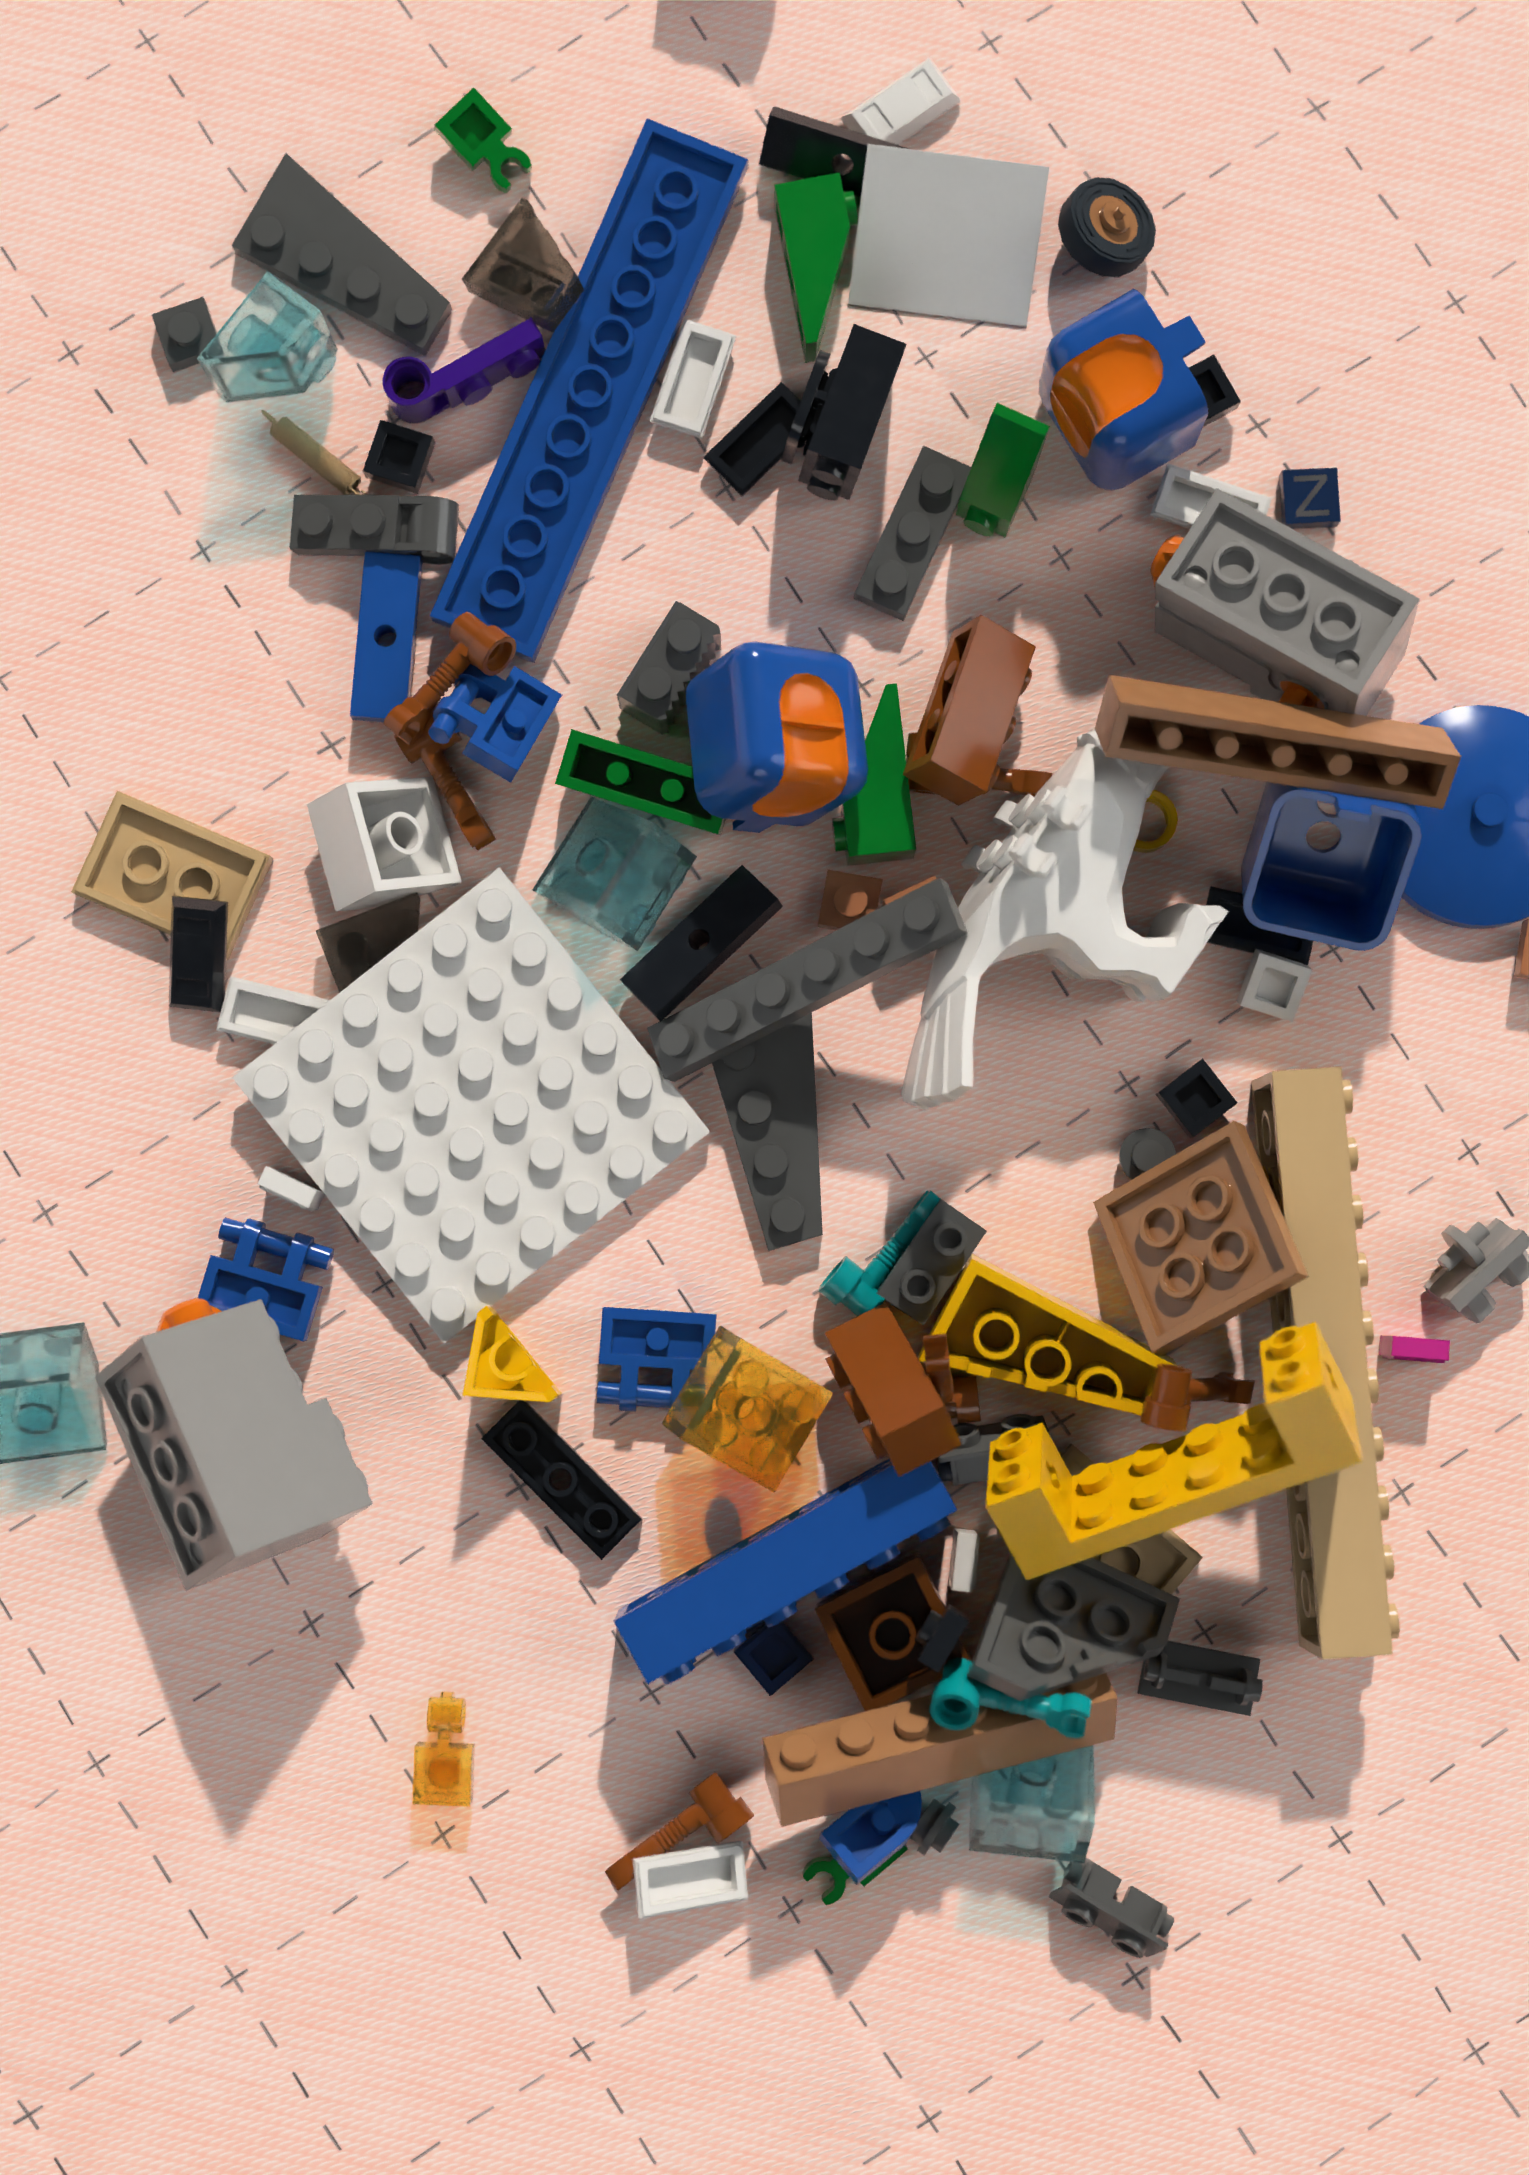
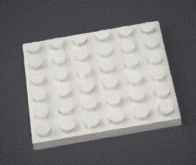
(471, 1105)

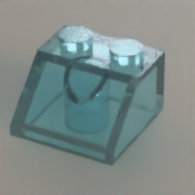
(269, 346)
(615, 872)
(49, 1394)
(1036, 1808)

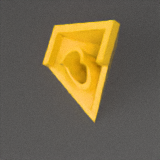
(502, 1365)

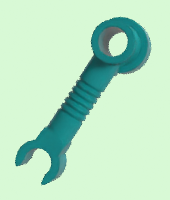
(859, 1287)
(958, 1699)

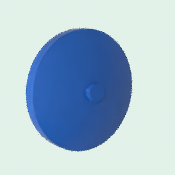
(1477, 847)

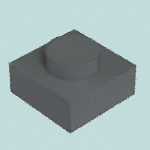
(185, 332)

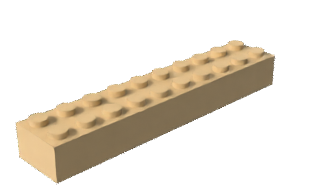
(1338, 1516)

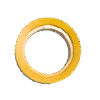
(1171, 819)

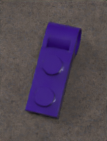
(465, 379)

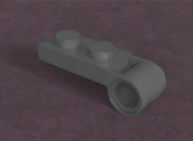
(375, 524)

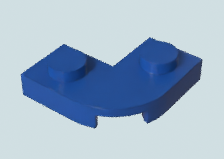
(872, 1833)

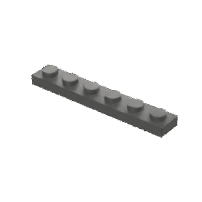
(807, 980)

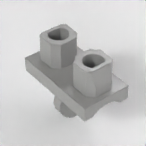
(1474, 1263)

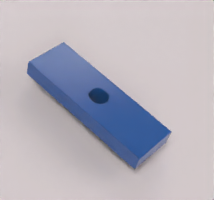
(386, 606)

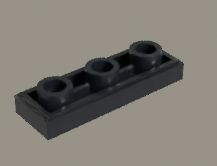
(814, 148)
(723, 920)
(588, 1505)

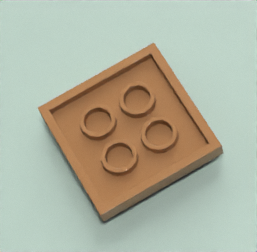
(1199, 1239)

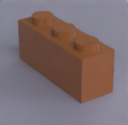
(970, 711)
(890, 1391)

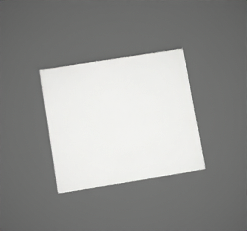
(948, 235)

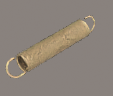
(314, 455)

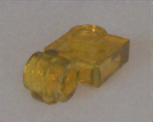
(443, 1768)

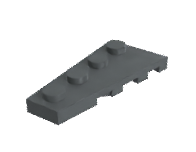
(331, 254)
(774, 1124)

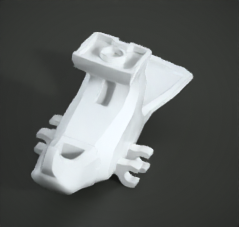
(1055, 895)

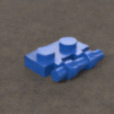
(509, 726)
(285, 1296)
(650, 1340)

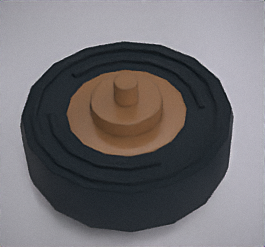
(1106, 227)

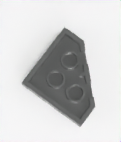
(1068, 1627)

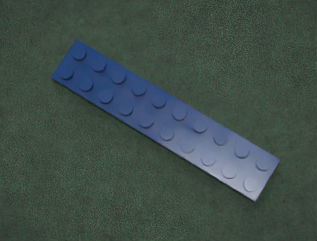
(592, 386)

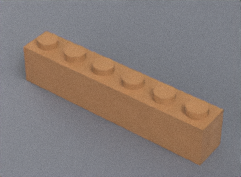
(1276, 742)
(906, 1751)

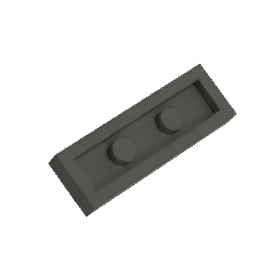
(912, 533)

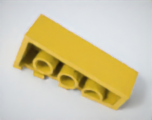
(1036, 1340)

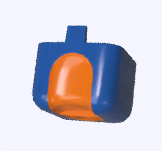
(1124, 390)
(776, 735)

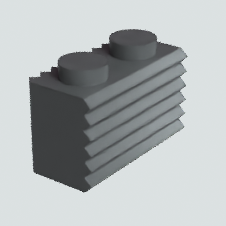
(666, 667)

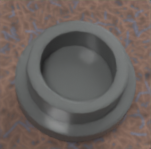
(1144, 1150)
(935, 1827)

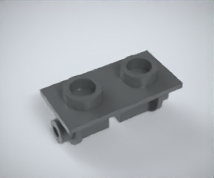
(931, 1262)
(971, 1460)
(1202, 1678)
(1131, 1923)

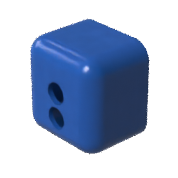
(1334, 893)

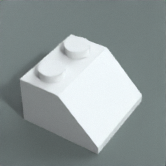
(383, 841)

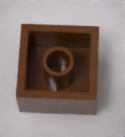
(876, 1628)

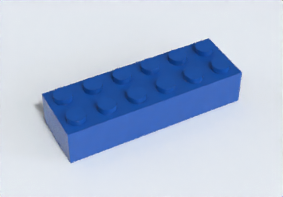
(779, 1566)

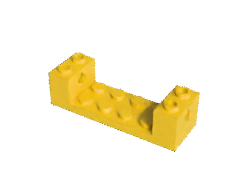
(1290, 1439)

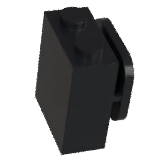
(842, 412)

